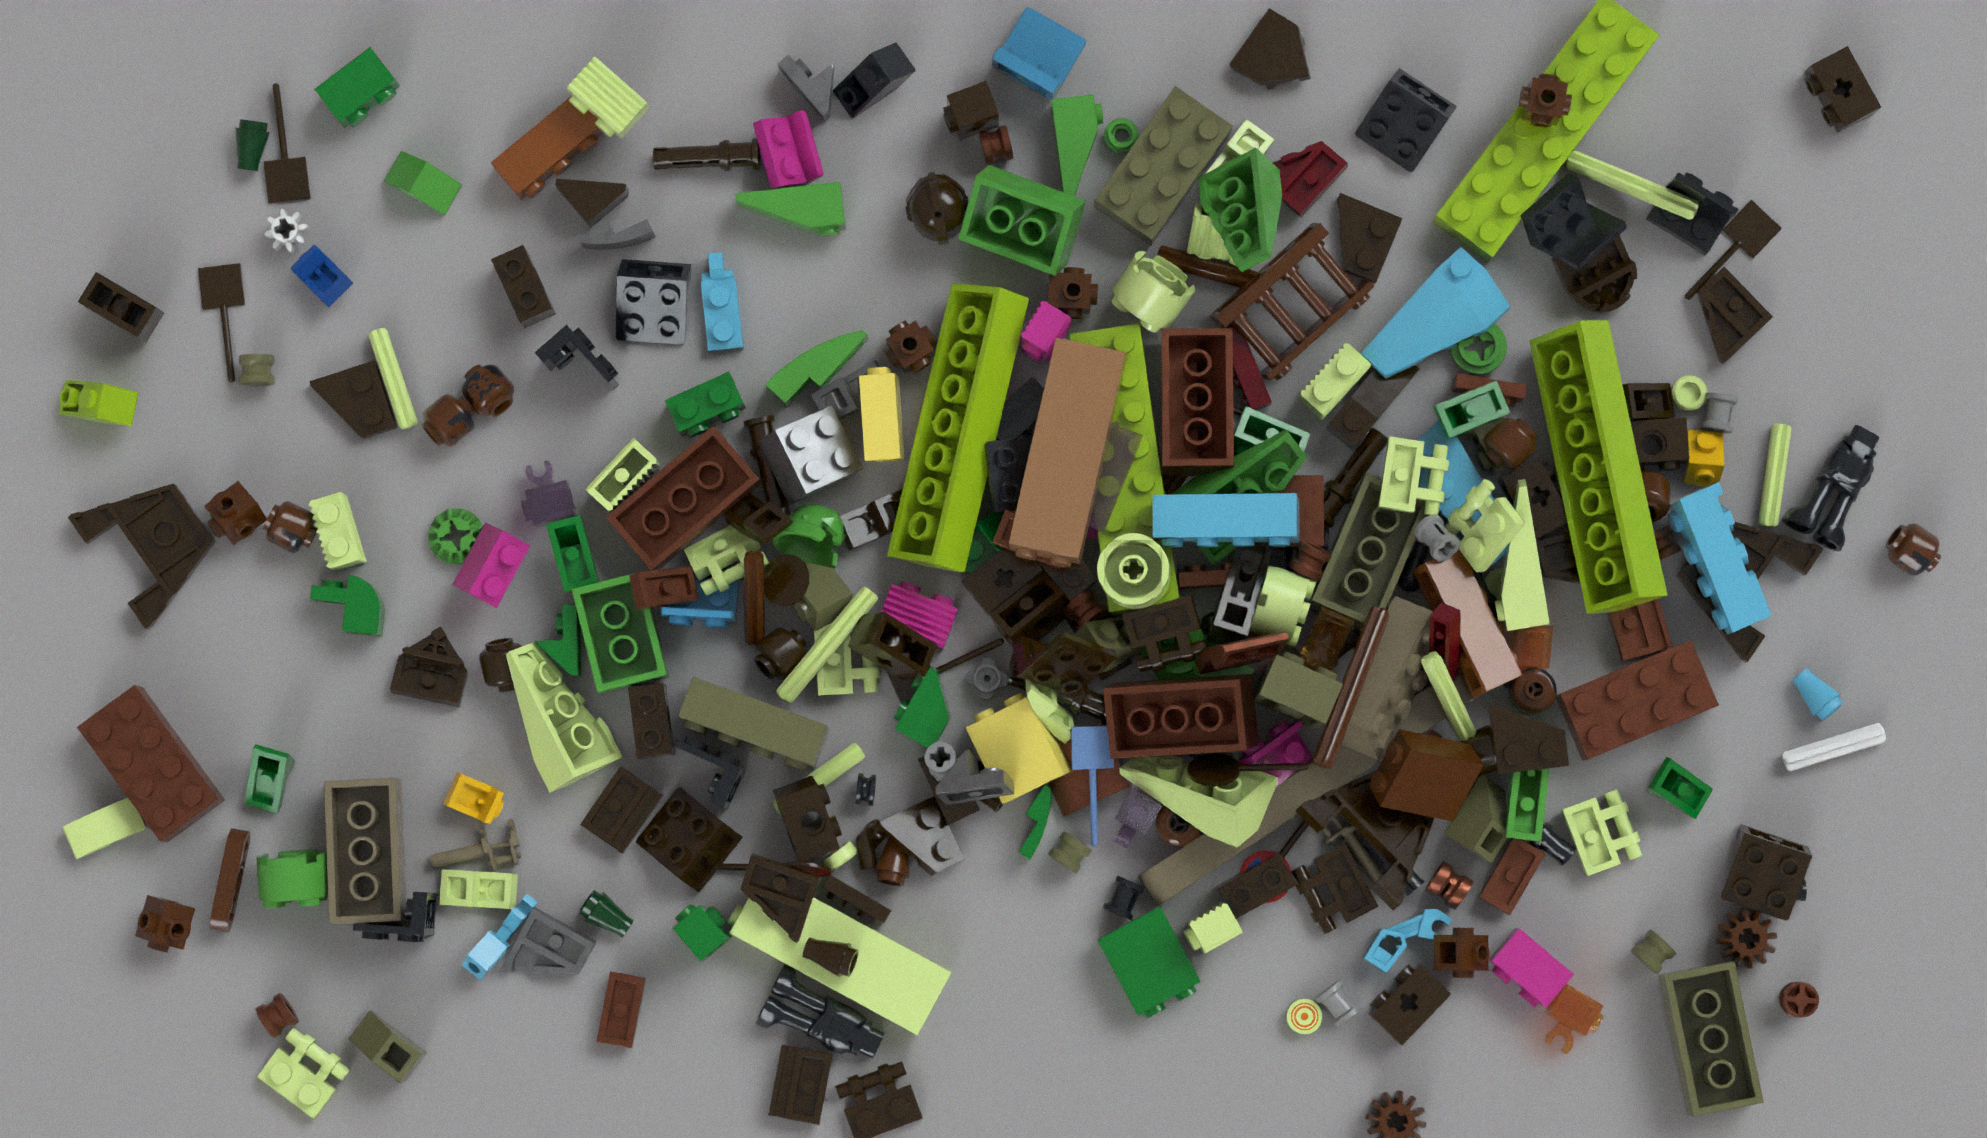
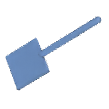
(1091, 752)

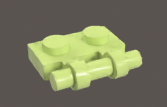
(1402, 473)
(1493, 530)
(717, 552)
(837, 673)
(1592, 837)
(299, 1083)

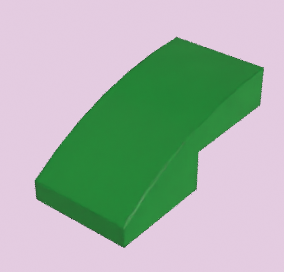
(1038, 812)

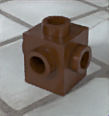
(1539, 112)
(1072, 279)
(914, 359)
(234, 513)
(164, 923)
(1461, 952)

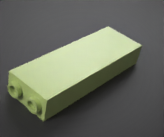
(886, 974)

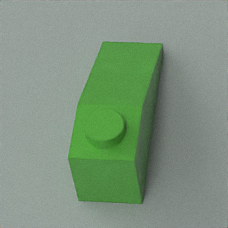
(1075, 132)
(806, 207)
(1526, 804)

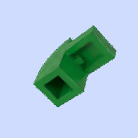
(363, 604)

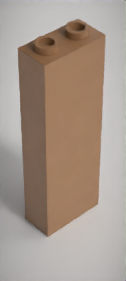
(1067, 452)

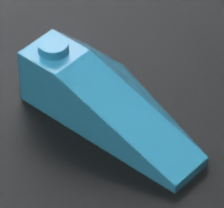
(1446, 309)

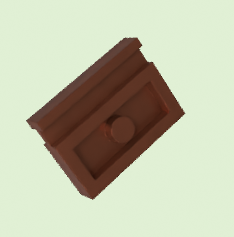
(1640, 630)

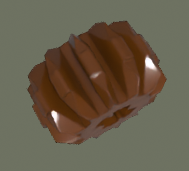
(1752, 927)
(1400, 1109)

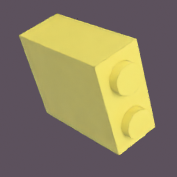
(881, 415)
(1018, 745)

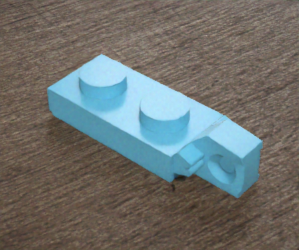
(721, 306)

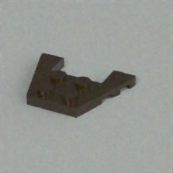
(164, 535)
(1761, 548)
(1392, 832)

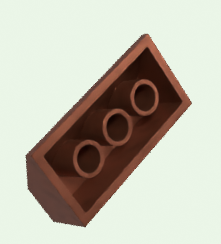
(1197, 401)

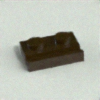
(621, 810)
(800, 1084)

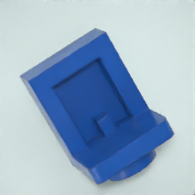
(321, 275)

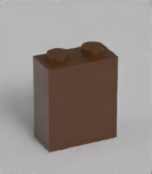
(1425, 775)

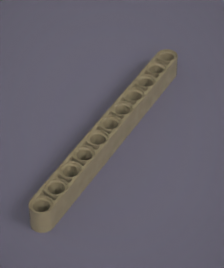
(1207, 853)

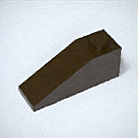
(1368, 405)
(1240, 594)

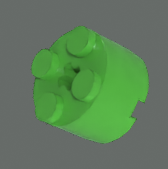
(293, 877)

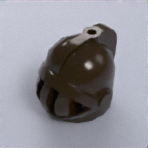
(937, 207)

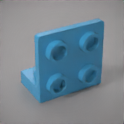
(1039, 53)
(715, 609)

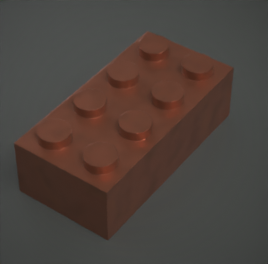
(683, 499)
(1636, 700)
(1181, 716)
(150, 763)

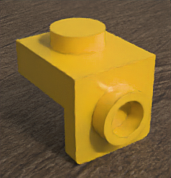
(1705, 458)
(474, 798)

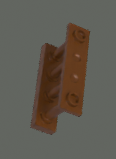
(1260, 290)

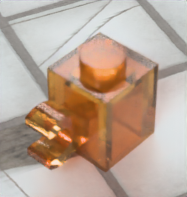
(1533, 646)
(1573, 1012)

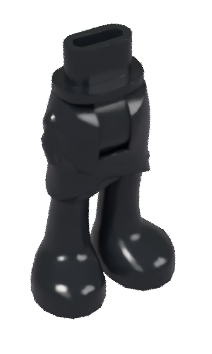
(1846, 471)
(836, 1026)

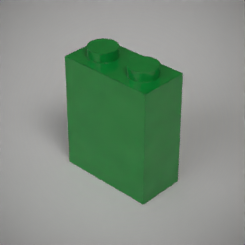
(1149, 962)

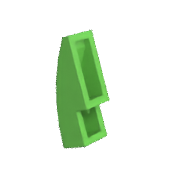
(815, 366)

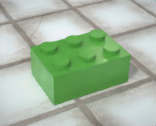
(1022, 220)
(618, 637)

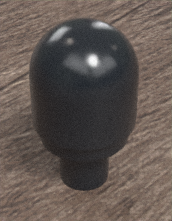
(1407, 579)

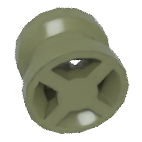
(256, 370)
(1070, 852)
(1653, 951)

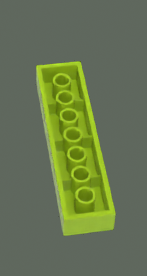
(1527, 156)
(1134, 412)
(955, 422)
(1598, 467)

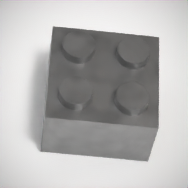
(810, 455)

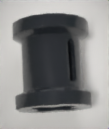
(1123, 898)

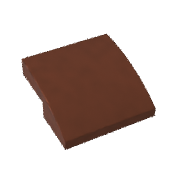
(1311, 507)
(1241, 652)
(1073, 788)

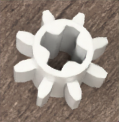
(295, 236)

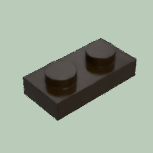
(868, 908)

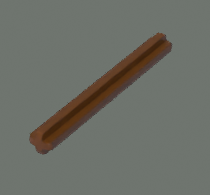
(1352, 687)

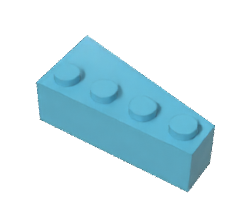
(1459, 478)
(1226, 518)
(1719, 559)

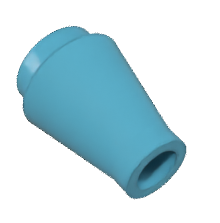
(1818, 695)

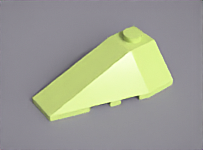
(1522, 583)
(560, 730)
(1221, 812)

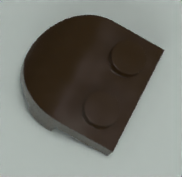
(1603, 281)

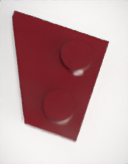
(1308, 175)

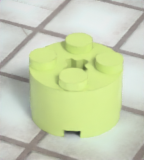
(1152, 291)
(1119, 556)
(1282, 603)

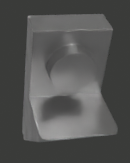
(815, 91)
(966, 784)

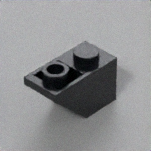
(874, 79)

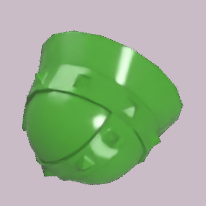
(812, 535)

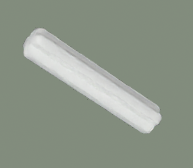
(1834, 747)

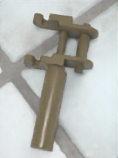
(1356, 848)
(479, 850)

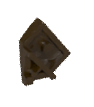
(1273, 53)
(431, 671)

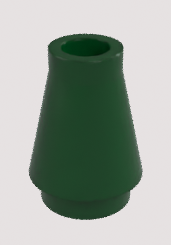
(251, 142)
(605, 913)

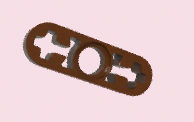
(230, 880)

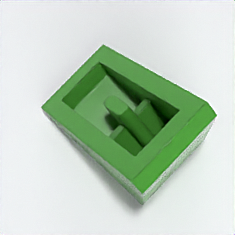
(423, 182)

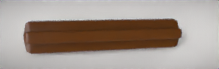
(1208, 268)
(754, 597)

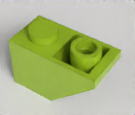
(98, 402)

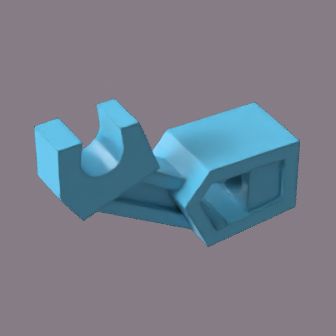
(1417, 925)
(494, 945)

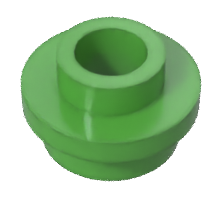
(1125, 125)

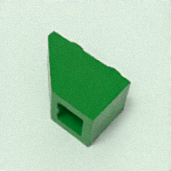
(927, 712)

